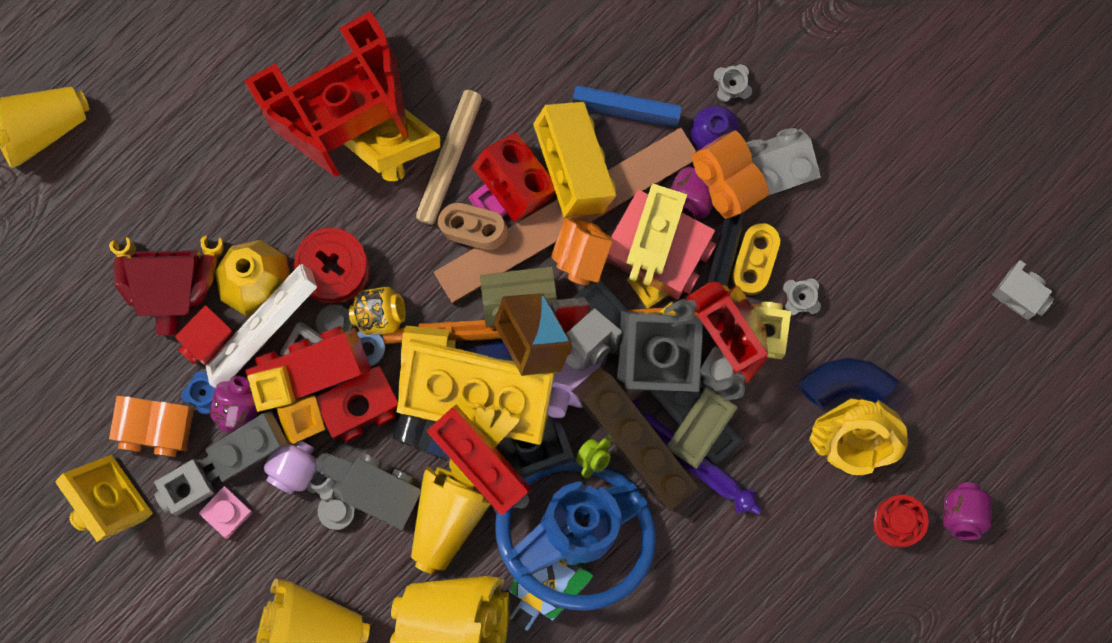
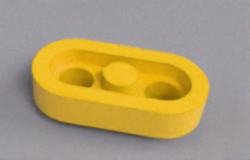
(756, 260)

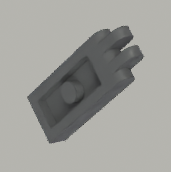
(243, 448)

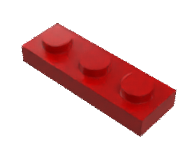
(478, 459)

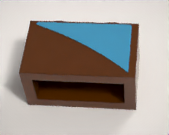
(532, 334)

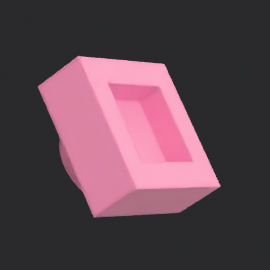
(225, 512)

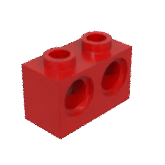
(514, 176)

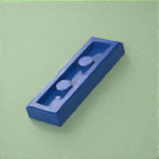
(628, 106)

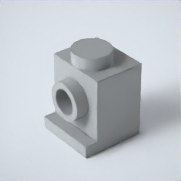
(1024, 292)
(592, 340)
(714, 369)
(169, 485)

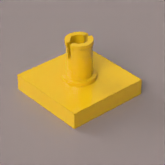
(387, 150)
(102, 498)

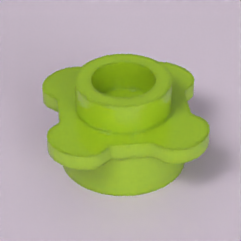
(593, 456)

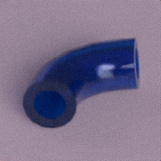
(846, 377)

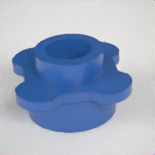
(192, 392)

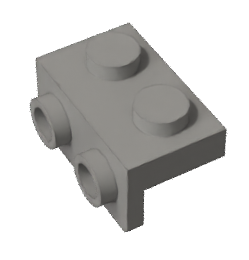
(785, 159)

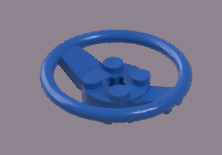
(562, 538)

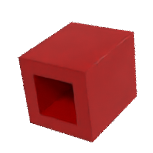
(203, 336)

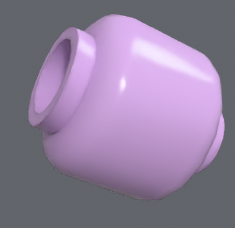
(291, 467)

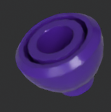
(711, 124)

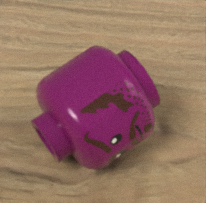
(698, 199)
(233, 404)
(967, 511)

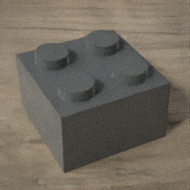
(657, 354)

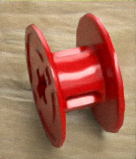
(350, 257)

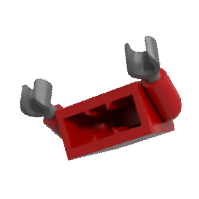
(732, 326)

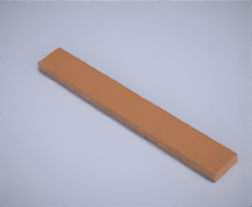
(542, 228)

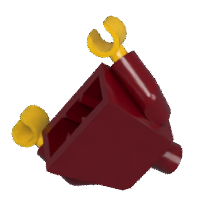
(164, 281)

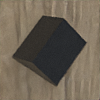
(534, 458)

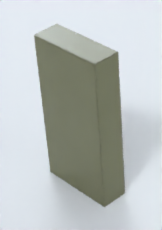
(701, 427)

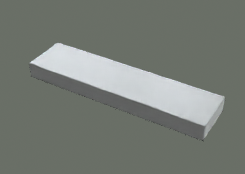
(261, 325)

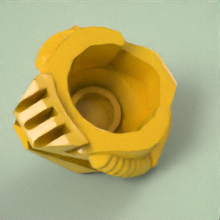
(860, 436)

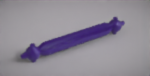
(709, 473)

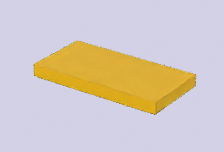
(446, 376)

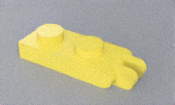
(655, 232)

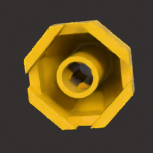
(250, 275)

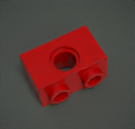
(336, 404)

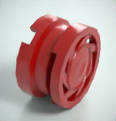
(900, 521)

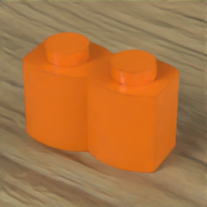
(730, 174)
(581, 250)
(151, 424)

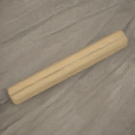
(449, 157)

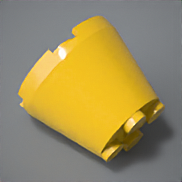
(452, 612)
(308, 618)

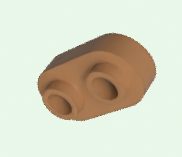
(476, 226)

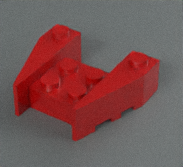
(338, 99)

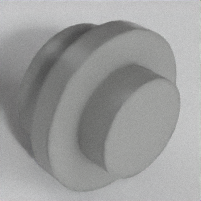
(335, 514)

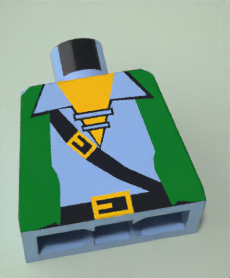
(560, 577)

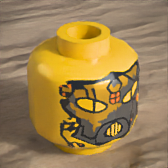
(377, 311)

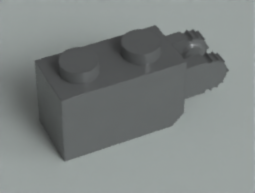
(369, 488)

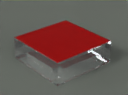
(570, 311)

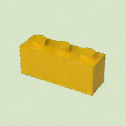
(574, 159)

